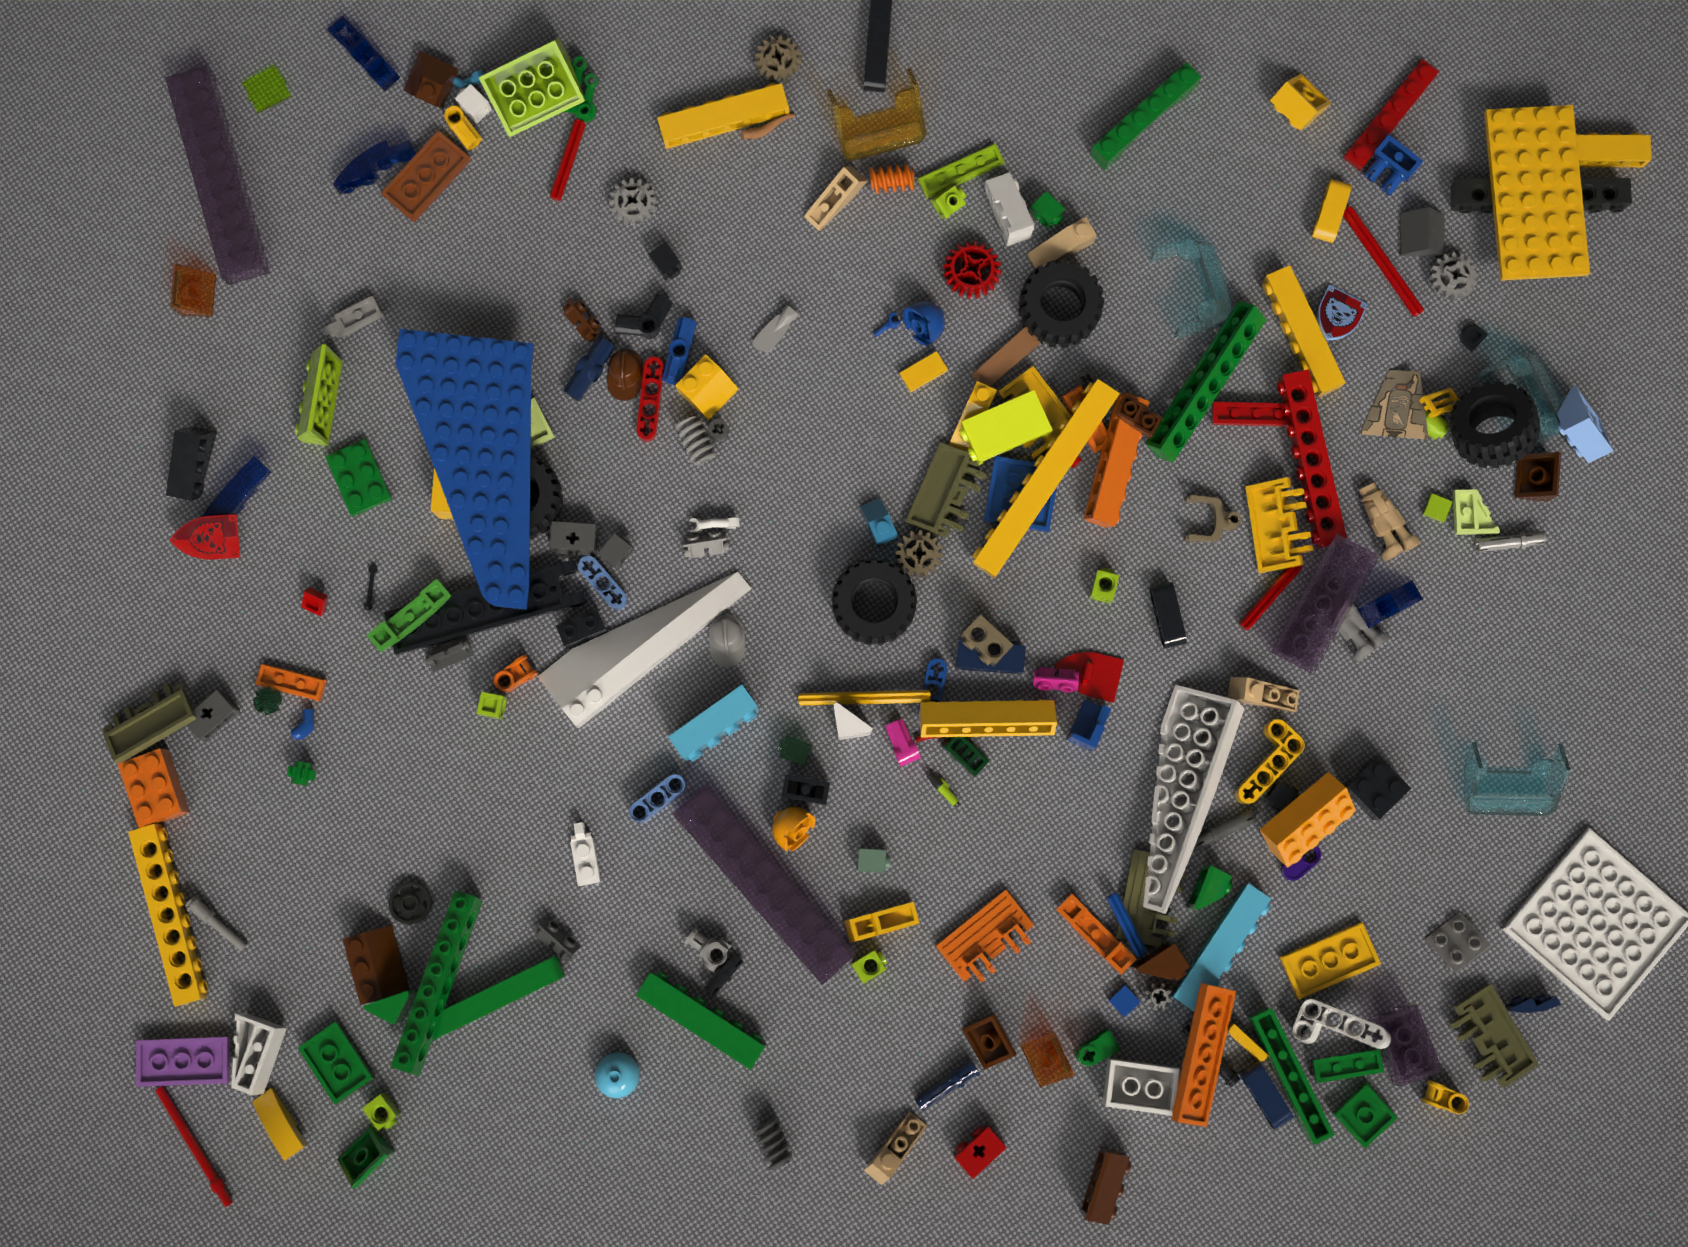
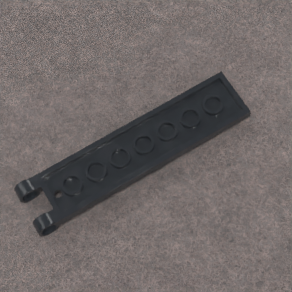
(470, 613)

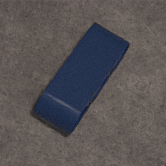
(1266, 1095)

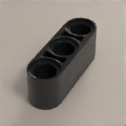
(1167, 615)

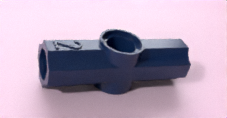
(589, 369)

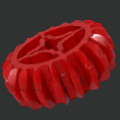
(964, 254)

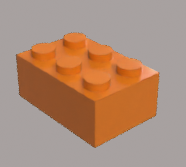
(153, 788)

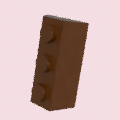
(376, 964)
(1105, 1186)

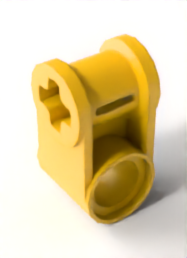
(1441, 1097)

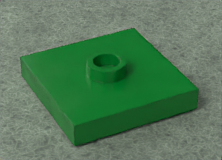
(1364, 1115)

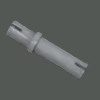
(1520, 540)

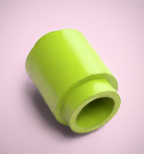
(1436, 426)

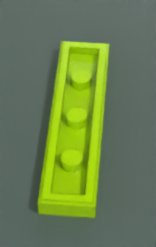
(961, 171)

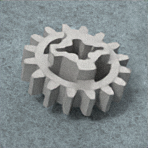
(633, 192)
(1462, 273)

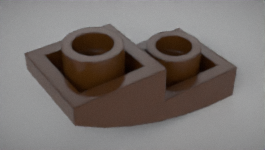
(1137, 417)

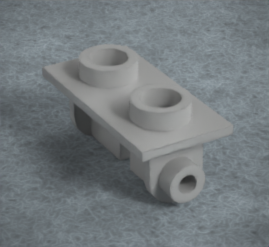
(713, 542)

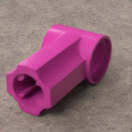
(904, 747)

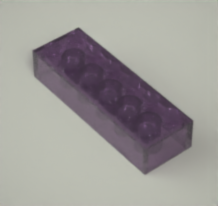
(1325, 604)

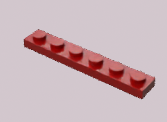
(1391, 114)

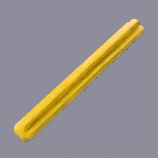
(866, 697)

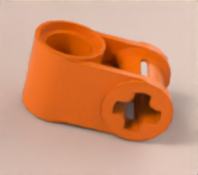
(516, 674)

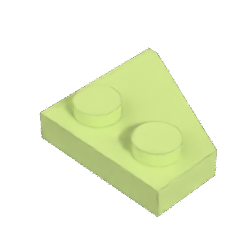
(1471, 514)

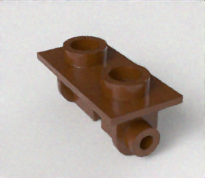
(576, 312)

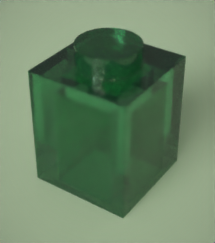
(794, 750)

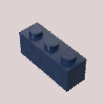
(1010, 663)

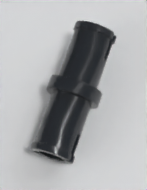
(724, 974)

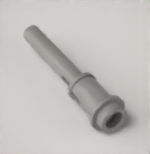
(207, 916)

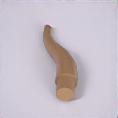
(755, 133)

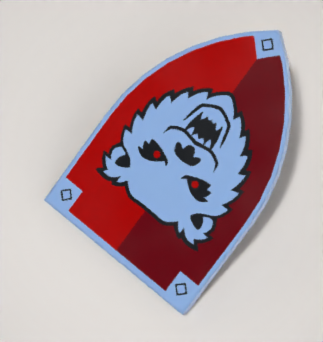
(1339, 313)

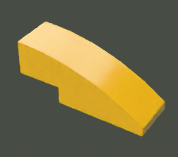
(881, 922)
(279, 1124)

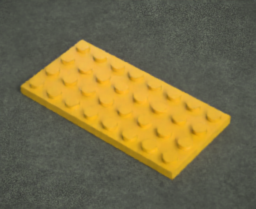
(1536, 192)

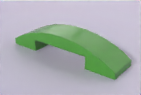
(409, 617)

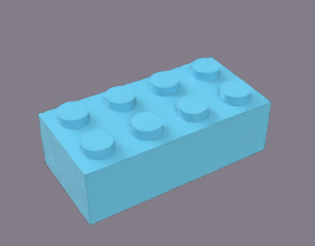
(714, 723)

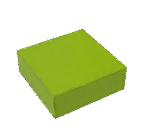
(1437, 508)

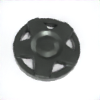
(410, 903)

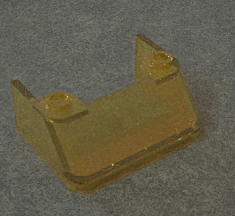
(882, 130)

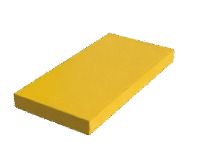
(1329, 960)

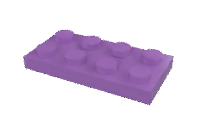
(182, 1061)

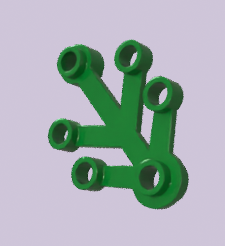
(589, 94)

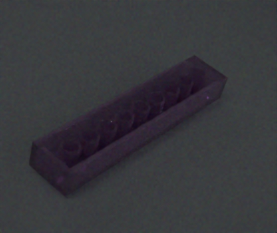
(217, 175)
(764, 884)

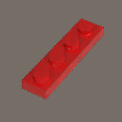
(1249, 414)

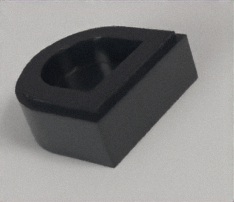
(1472, 336)

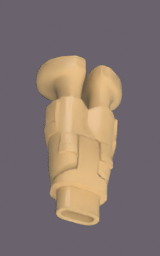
(1385, 519)

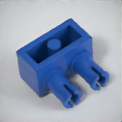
(1397, 158)

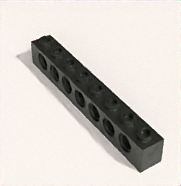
(1616, 188)

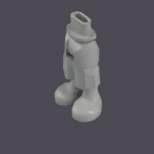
(1350, 630)

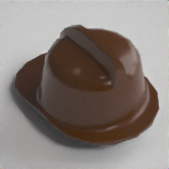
(625, 375)

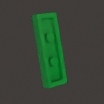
(1347, 1065)

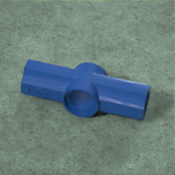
(682, 338)

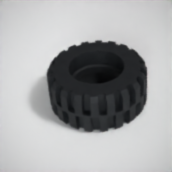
(1068, 277)
(1490, 402)
(549, 497)
(874, 571)

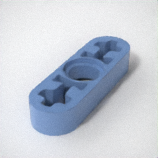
(587, 574)

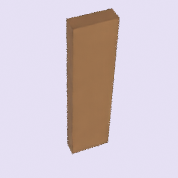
(1006, 358)

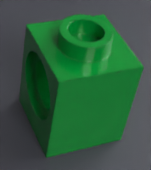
(1047, 211)

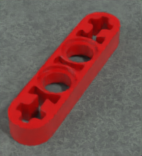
(653, 399)

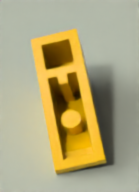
(979, 401)

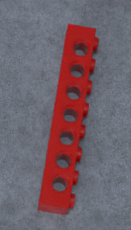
(1302, 383)

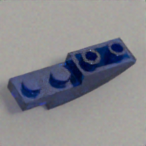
(364, 168)

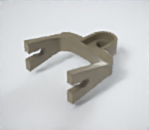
(1221, 519)

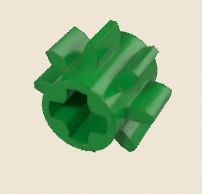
(301, 773)

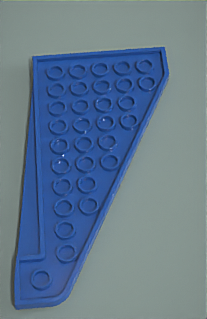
(477, 430)

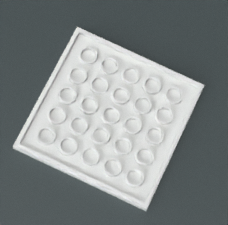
(1597, 924)

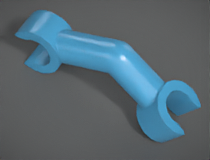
(470, 80)

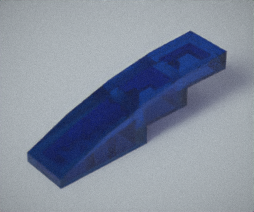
(363, 53)
(239, 489)

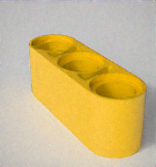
(1331, 210)

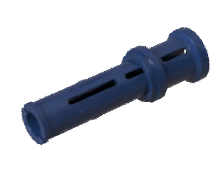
(955, 1079)

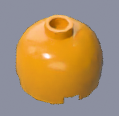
(791, 827)

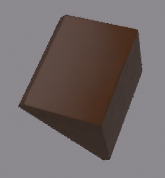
(1538, 476)
(989, 1041)

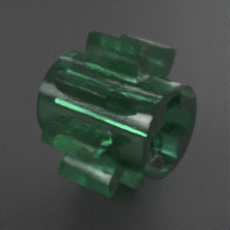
(267, 700)

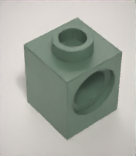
(873, 860)

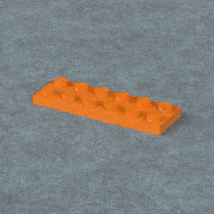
(1203, 1055)

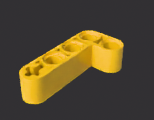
(1266, 766)

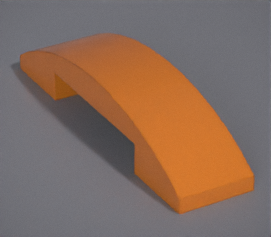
(1096, 934)

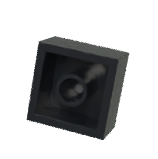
(1376, 788)

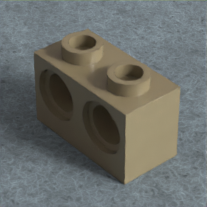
(990, 636)

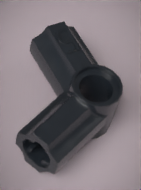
(635, 325)

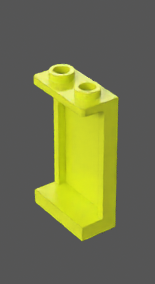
(1005, 427)

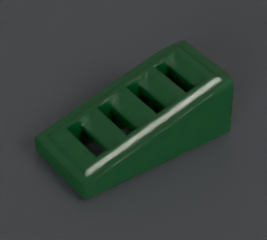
(945, 745)

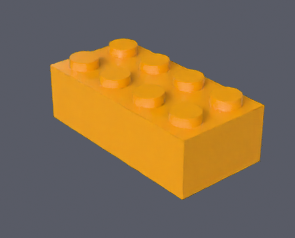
(1308, 819)

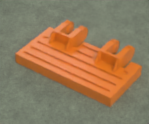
(983, 934)

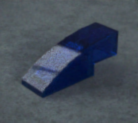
(1390, 604)

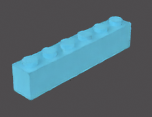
(1222, 944)

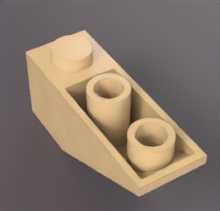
(1263, 694)
(895, 1148)

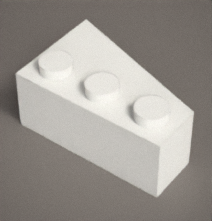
(1009, 209)
(255, 1052)

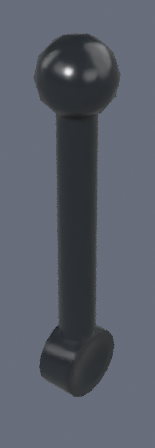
(373, 570)

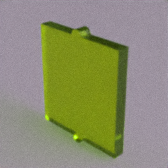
(266, 89)

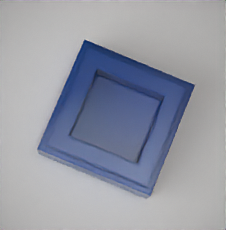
(1124, 1001)

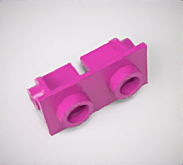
(1066, 681)

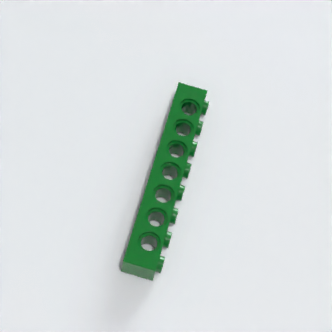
(1206, 381)
(436, 983)

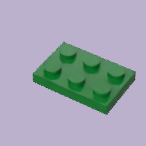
(358, 478)
(336, 1062)

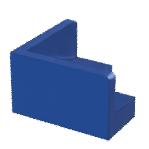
(1089, 725)

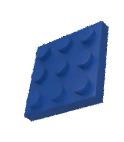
(1004, 482)

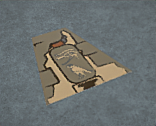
(1398, 408)

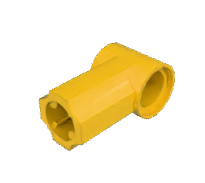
(463, 128)

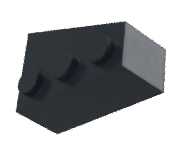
(189, 462)

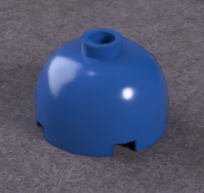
(925, 320)

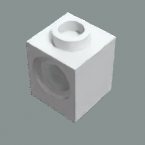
(473, 103)

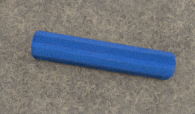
(1126, 924)

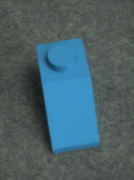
(879, 522)

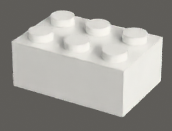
(1140, 1086)

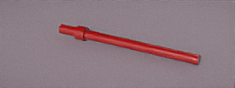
(217, 1185)

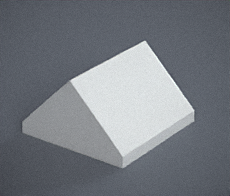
(849, 725)

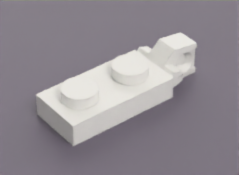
(584, 856)

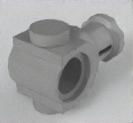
(707, 947)

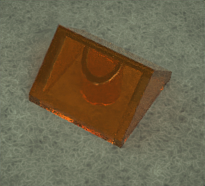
(192, 292)
(1047, 1059)

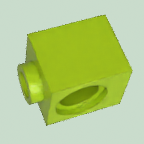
(1097, 592)
(492, 705)
(863, 974)
(372, 1108)

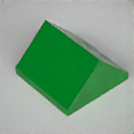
(394, 1008)
(364, 1157)

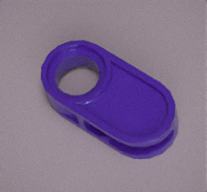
(1300, 868)

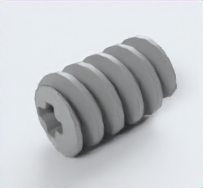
(694, 441)

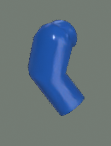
(305, 727)

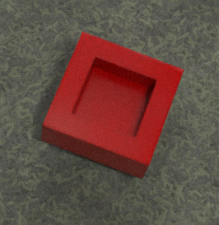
(314, 601)

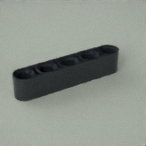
(877, 45)

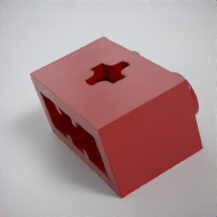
(975, 1163)

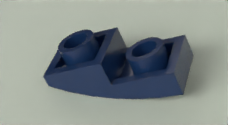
(1527, 1004)

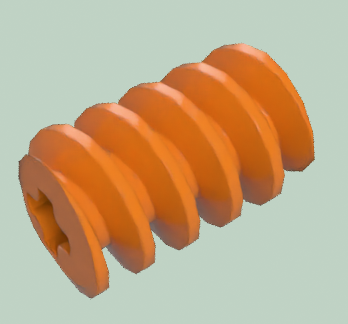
(891, 178)

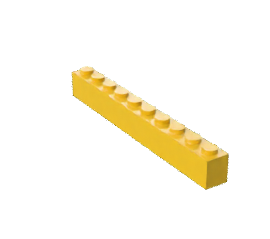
(1045, 479)

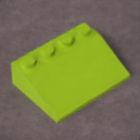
(533, 87)
(319, 397)

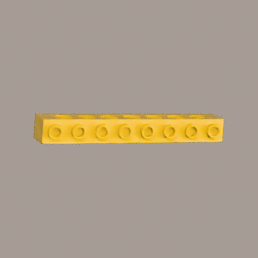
(158, 906)

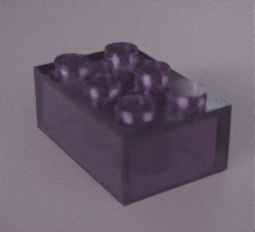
(1411, 1050)

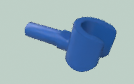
(890, 324)

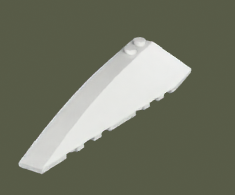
(611, 663)
(1191, 760)

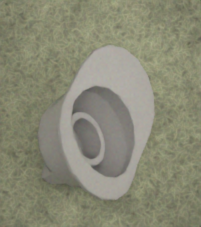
(727, 640)

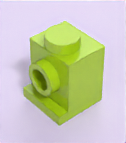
(941, 201)

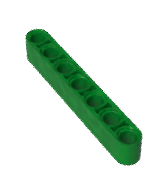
(499, 995)

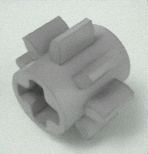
(1164, 993)

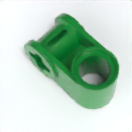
(1101, 1045)

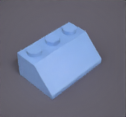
(1583, 427)

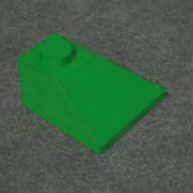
(1210, 887)

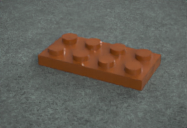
(426, 176)

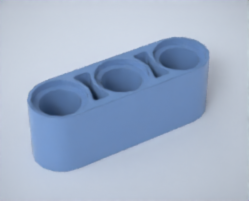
(647, 803)

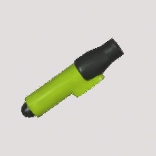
(943, 787)

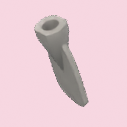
(774, 330)

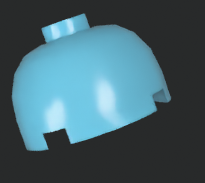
(617, 1075)

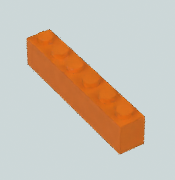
(1113, 470)

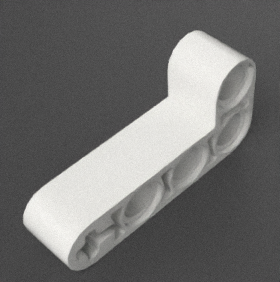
(1343, 1027)

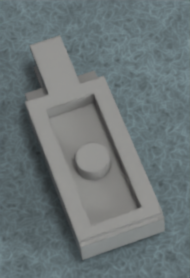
(353, 318)

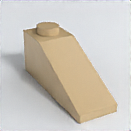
(835, 197)
(1063, 244)

